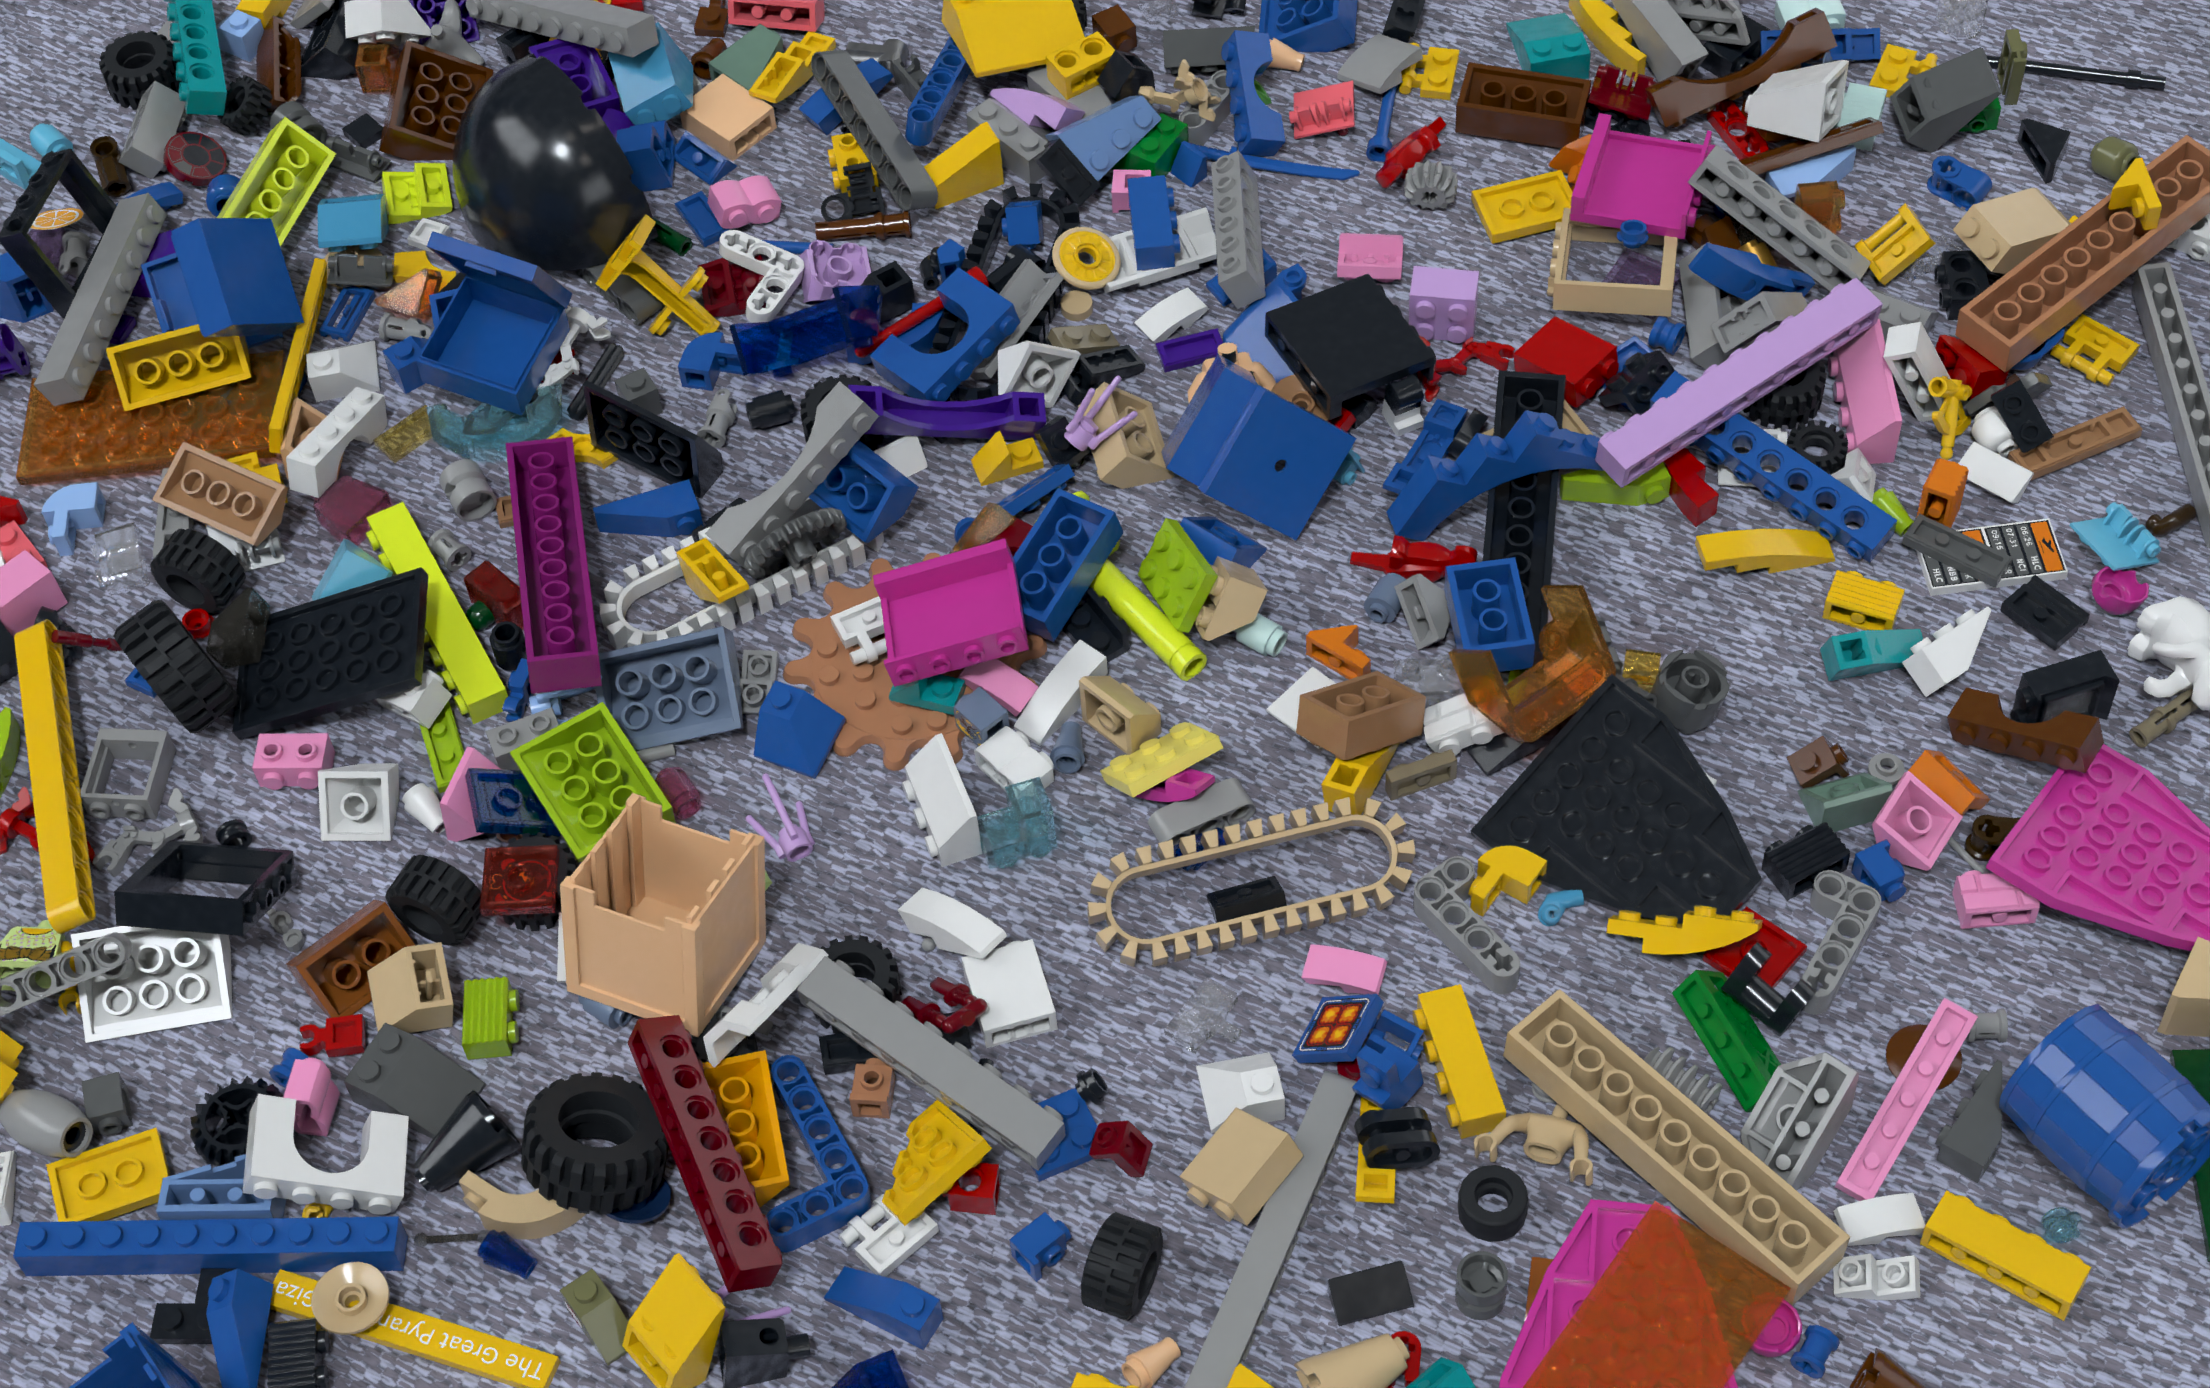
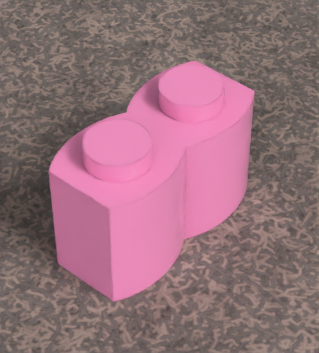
(744, 202)
(314, 1095)

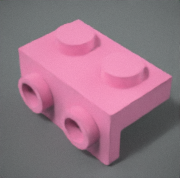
(1370, 254)

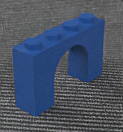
(937, 375)

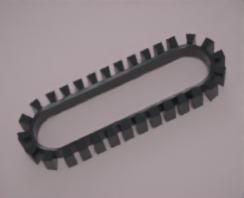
(981, 253)

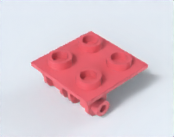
(1323, 110)

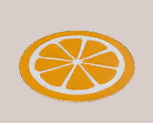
(57, 218)

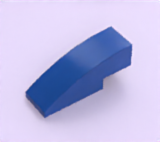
(820, 110)

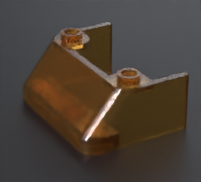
(1553, 688)

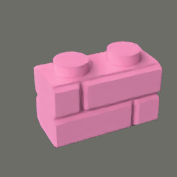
(1991, 901)

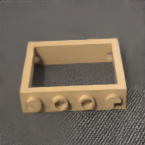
(1605, 296)

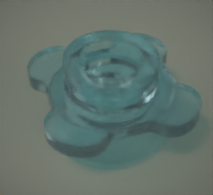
(2060, 1225)

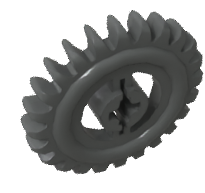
(795, 542)

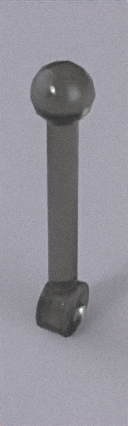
(422, 1239)

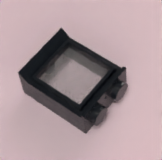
(2075, 685)

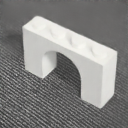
(279, 1171)

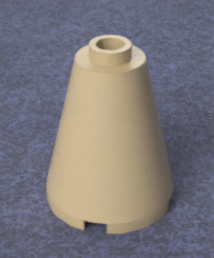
(1358, 1365)

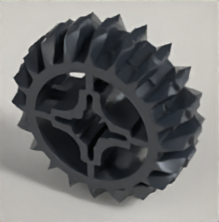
(232, 1105)

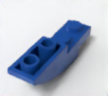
(1744, 274)

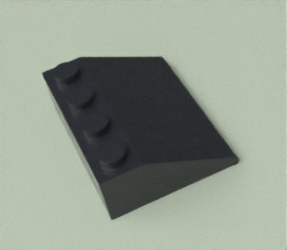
(650, 441)

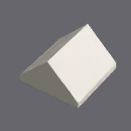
(1035, 369)

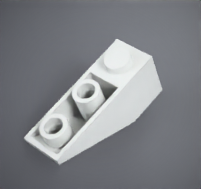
(1949, 655)

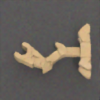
(1193, 90)

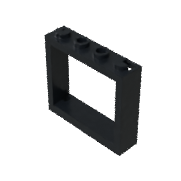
(14, 235)
(146, 904)

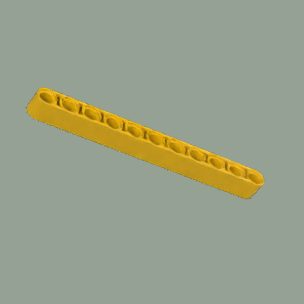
(54, 779)

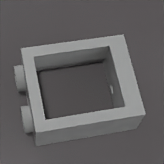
(1763, 314)
(127, 744)

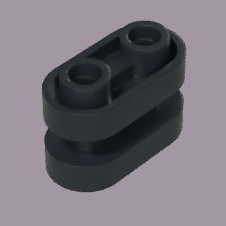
(1397, 1138)

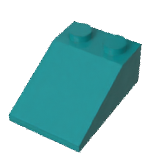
(1551, 46)

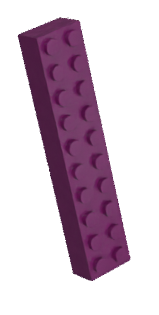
(552, 566)

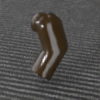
(2171, 522)

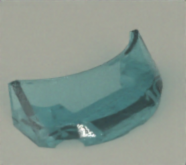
(534, 424)

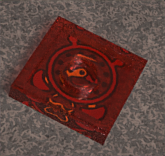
(519, 880)

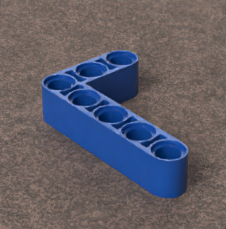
(824, 1153)

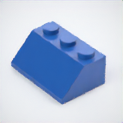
(866, 492)

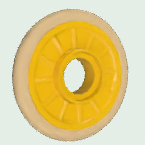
(1083, 275)

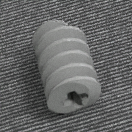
(1684, 1080)

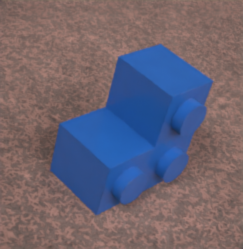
(649, 153)

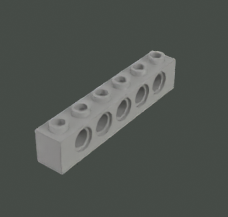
(1777, 220)
(1238, 230)

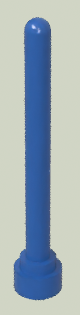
(1380, 143)

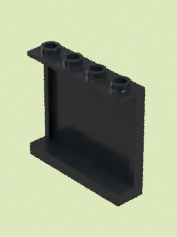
(1347, 342)

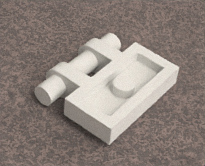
(858, 626)
(890, 1243)

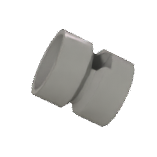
(467, 490)

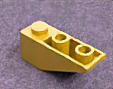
(1356, 778)

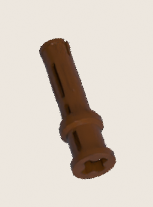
(877, 226)

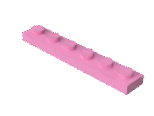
(1906, 1101)

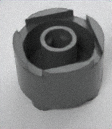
(1690, 689)

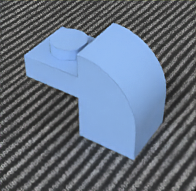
(73, 509)

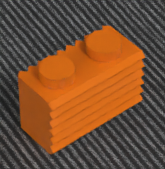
(1943, 492)

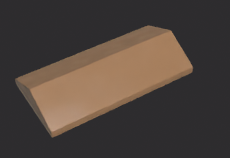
(222, 495)

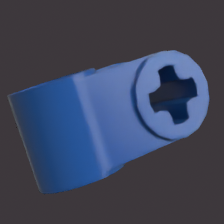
(1959, 185)

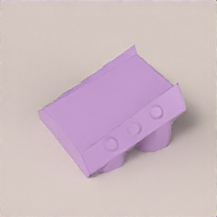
(832, 267)

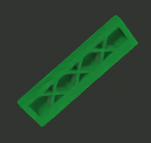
(1726, 1038)

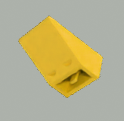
(675, 1328)

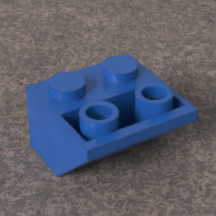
(18, 295)

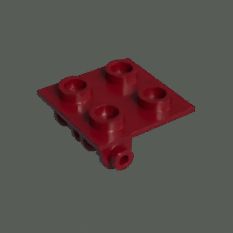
(1610, 95)

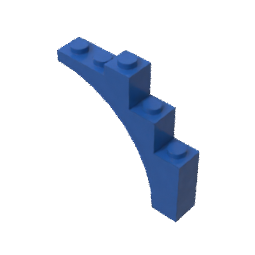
(1487, 461)

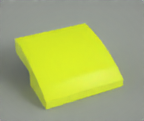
(417, 193)

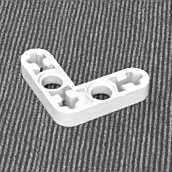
(773, 274)

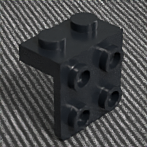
(1637, 381)

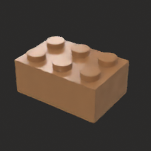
(1360, 715)

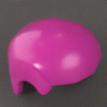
(2118, 591)
(1781, 1333)

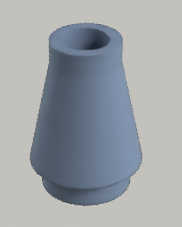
(1068, 749)

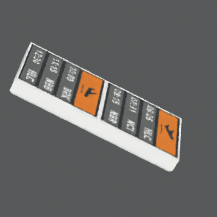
(2028, 542)

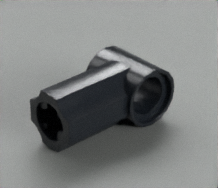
(1012, 261)

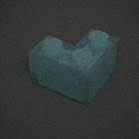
(1020, 829)

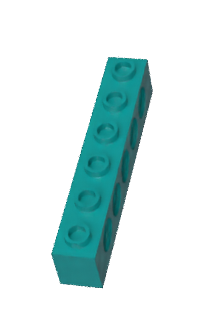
(197, 56)

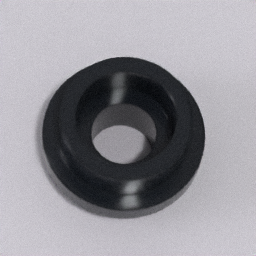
(1091, 1086)

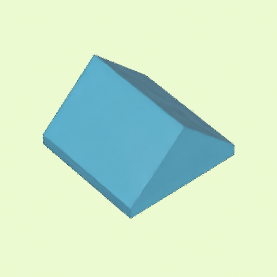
(348, 570)

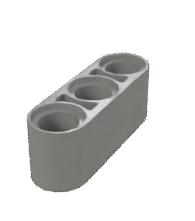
(1199, 128)
(1212, 808)

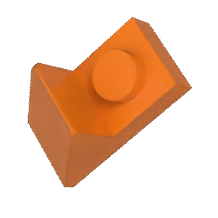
(1570, 159)
(1336, 650)

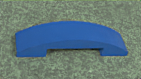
(1438, 432)

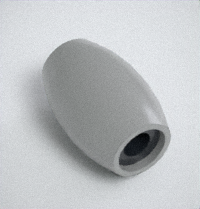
(45, 1123)

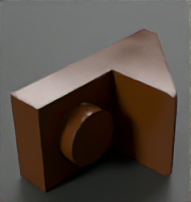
(1717, 233)

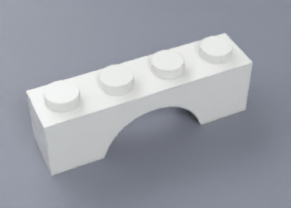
(315, 461)

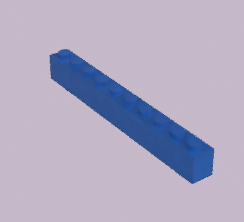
(189, 1245)

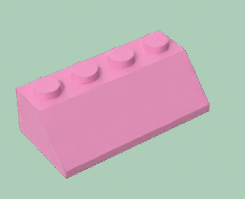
(1866, 396)

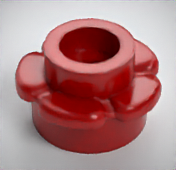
(198, 617)

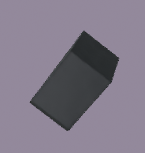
(2043, 146)

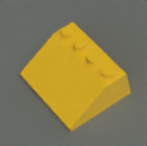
(1009, 33)

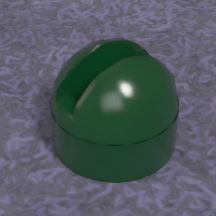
(479, 616)

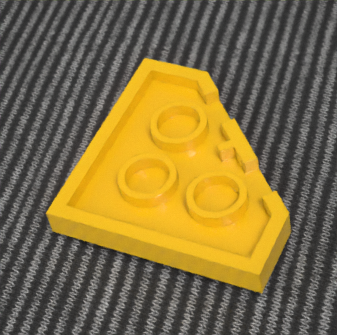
(936, 1156)

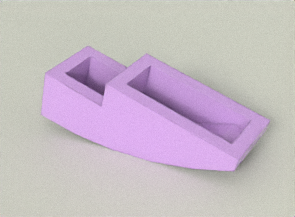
(1038, 108)

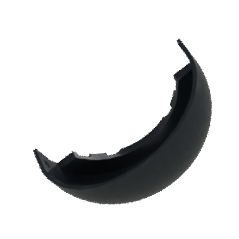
(543, 171)

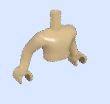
(1546, 1140)

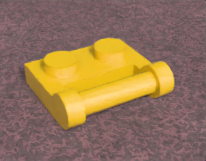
(1899, 249)

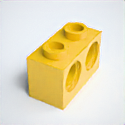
(1078, 65)

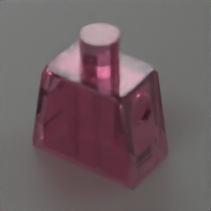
(345, 508)

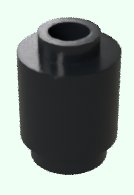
(770, 410)
(508, 645)

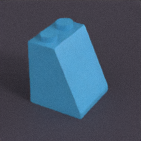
(654, 82)

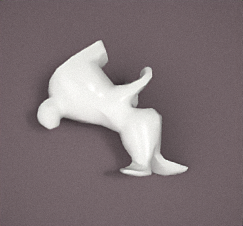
(2180, 639)

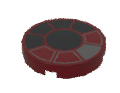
(194, 158)

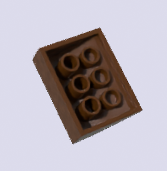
(428, 102)

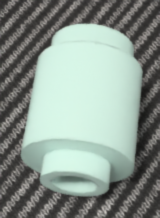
(1262, 636)

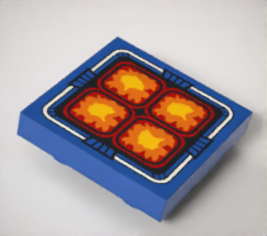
(1338, 1028)

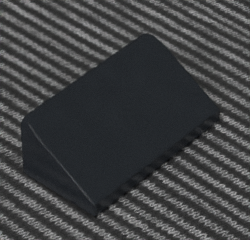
(1246, 899)
(1370, 1293)

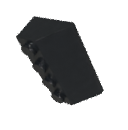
(328, 50)

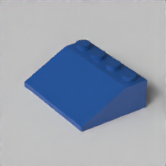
(1310, 23)

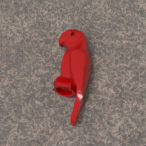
(1408, 151)
(1415, 558)

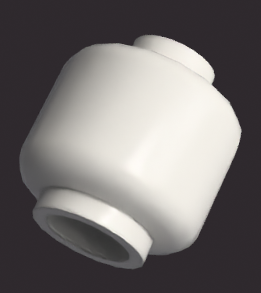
(1992, 432)

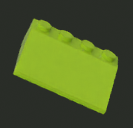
(585, 776)

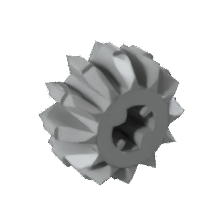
(1430, 185)

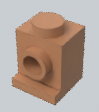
(872, 1089)

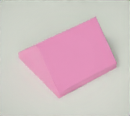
(24, 590)
(456, 802)
(1915, 823)

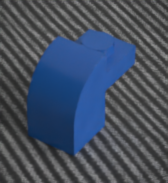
(705, 359)
(1387, 1077)

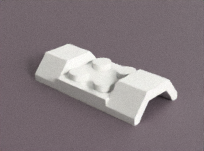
(1196, 247)
(749, 1015)

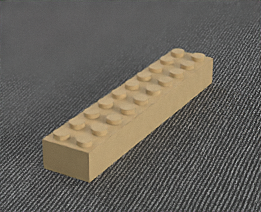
(1674, 1144)

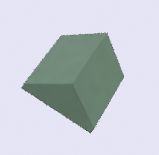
(1846, 801)

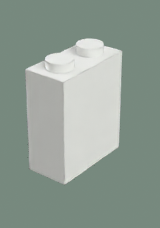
(1014, 992)

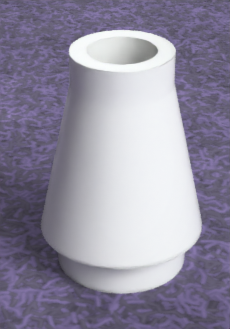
(425, 807)

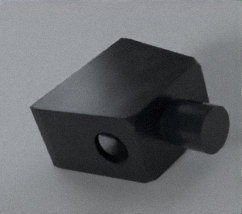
(757, 1351)

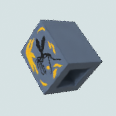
(980, 716)

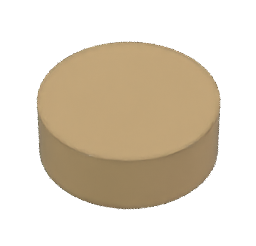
(1076, 305)

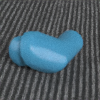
(1556, 903)

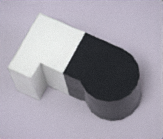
(1403, 405)

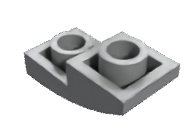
(757, 678)

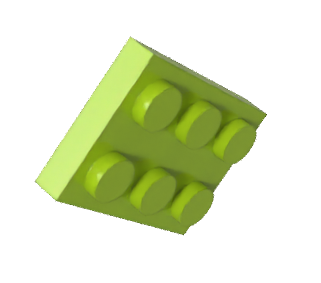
(1177, 575)

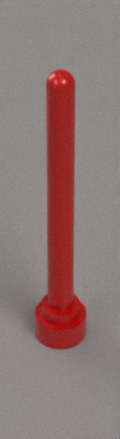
(915, 317)

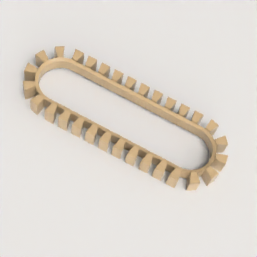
(1292, 923)

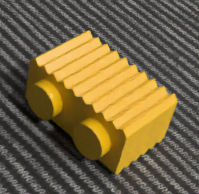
(1863, 602)

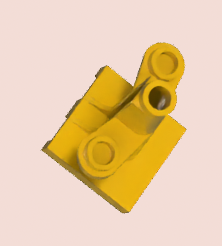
(635, 263)

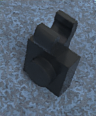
(1217, 8)

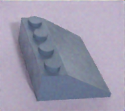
(673, 688)

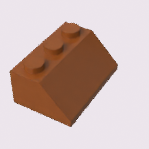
(337, 964)

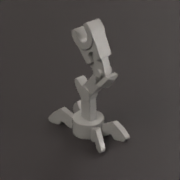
(119, 850)

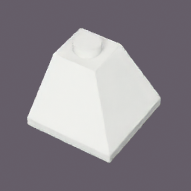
(341, 369)
(358, 802)
(1243, 1083)

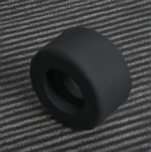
(1487, 1224)

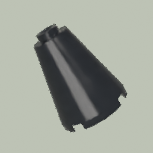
(467, 1141)

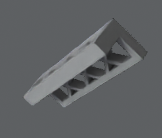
(1029, 292)

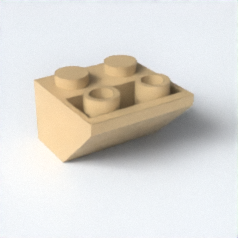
(1232, 600)
(412, 989)

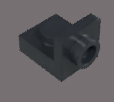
(1056, 446)

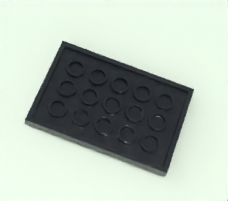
(335, 654)

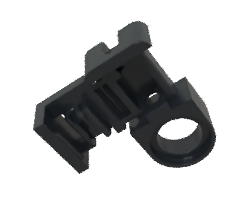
(862, 196)

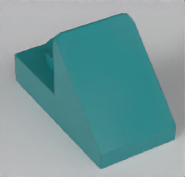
(932, 693)

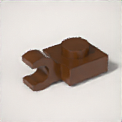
(712, 20)

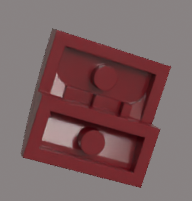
(728, 287)

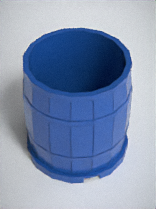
(2110, 1113)

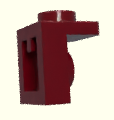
(1123, 1145)

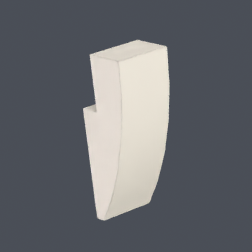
(1060, 693)
(950, 924)

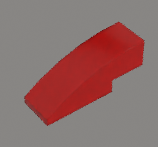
(1689, 489)

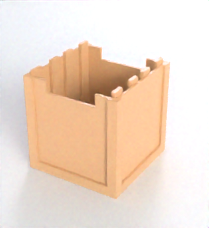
(663, 916)

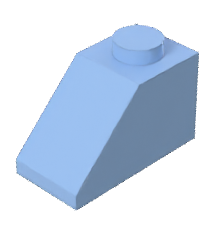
(240, 35)

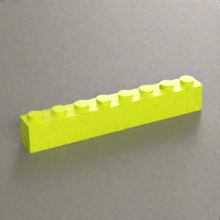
(446, 625)

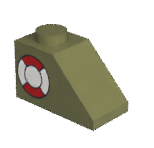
(597, 1314)

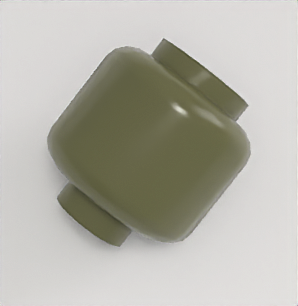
(2113, 157)

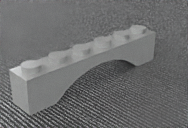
(837, 427)

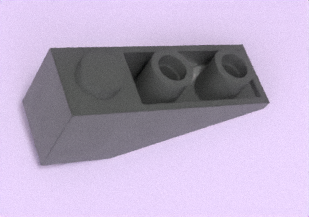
(1977, 1132)

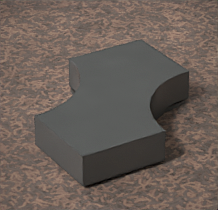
(2033, 382)

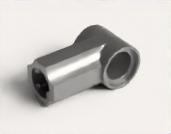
(883, 54)

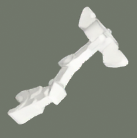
(581, 322)

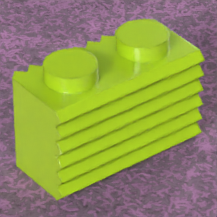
(489, 1018)

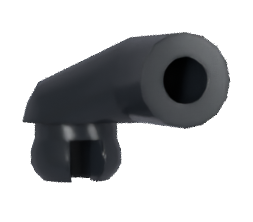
(929, 270)

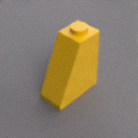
(967, 166)

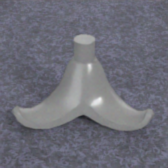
(448, 35)

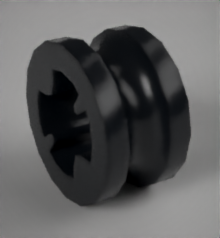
(234, 833)

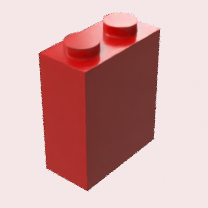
(1571, 352)

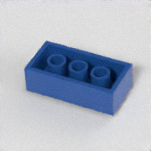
(1062, 559)

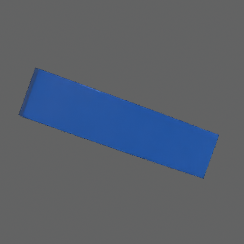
(1852, 44)

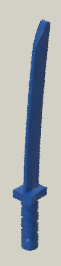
(1282, 166)

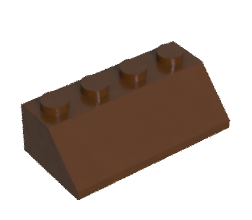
(1522, 105)

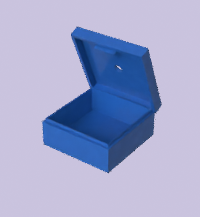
(226, 280)
(496, 328)
(1238, 434)

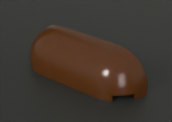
(279, 63)

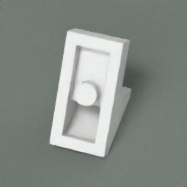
(1857, 474)

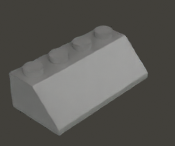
(1702, 307)

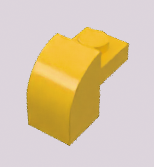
(1505, 870)

